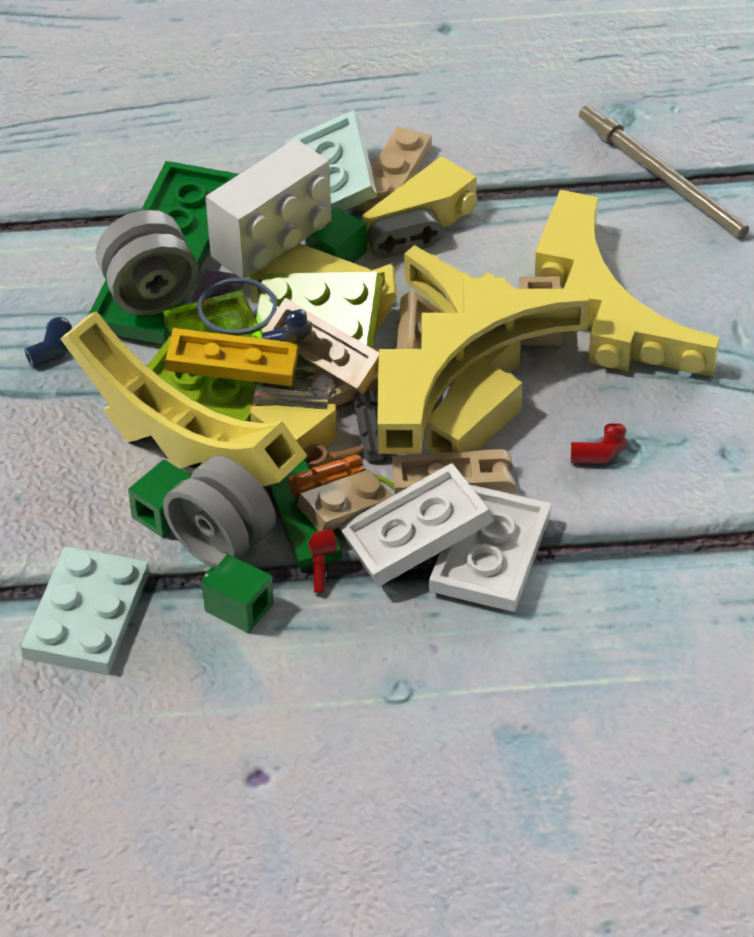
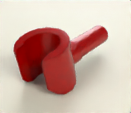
(321, 544)

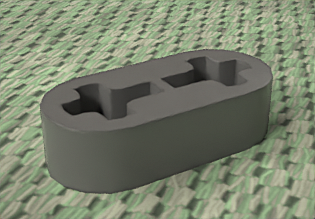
(404, 232)

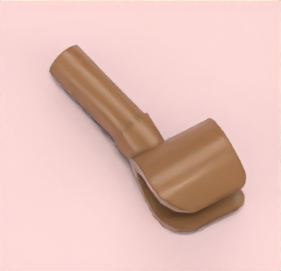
(318, 455)

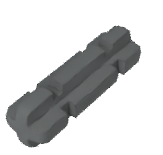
(367, 414)

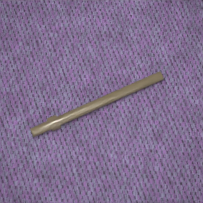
(612, 132)

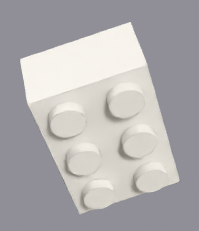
(269, 208)

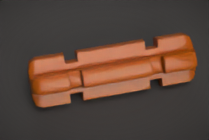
(325, 474)

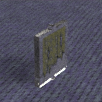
(309, 389)

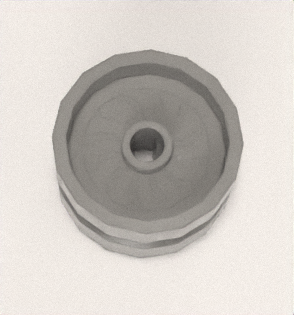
(146, 262)
(219, 511)

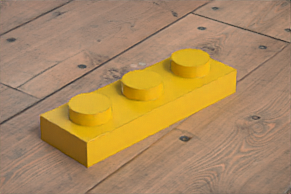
(232, 357)

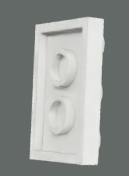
(416, 524)
(496, 559)

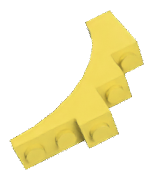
(619, 323)
(451, 342)
(486, 392)
(184, 430)

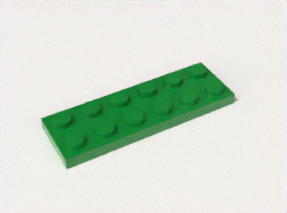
(180, 194)

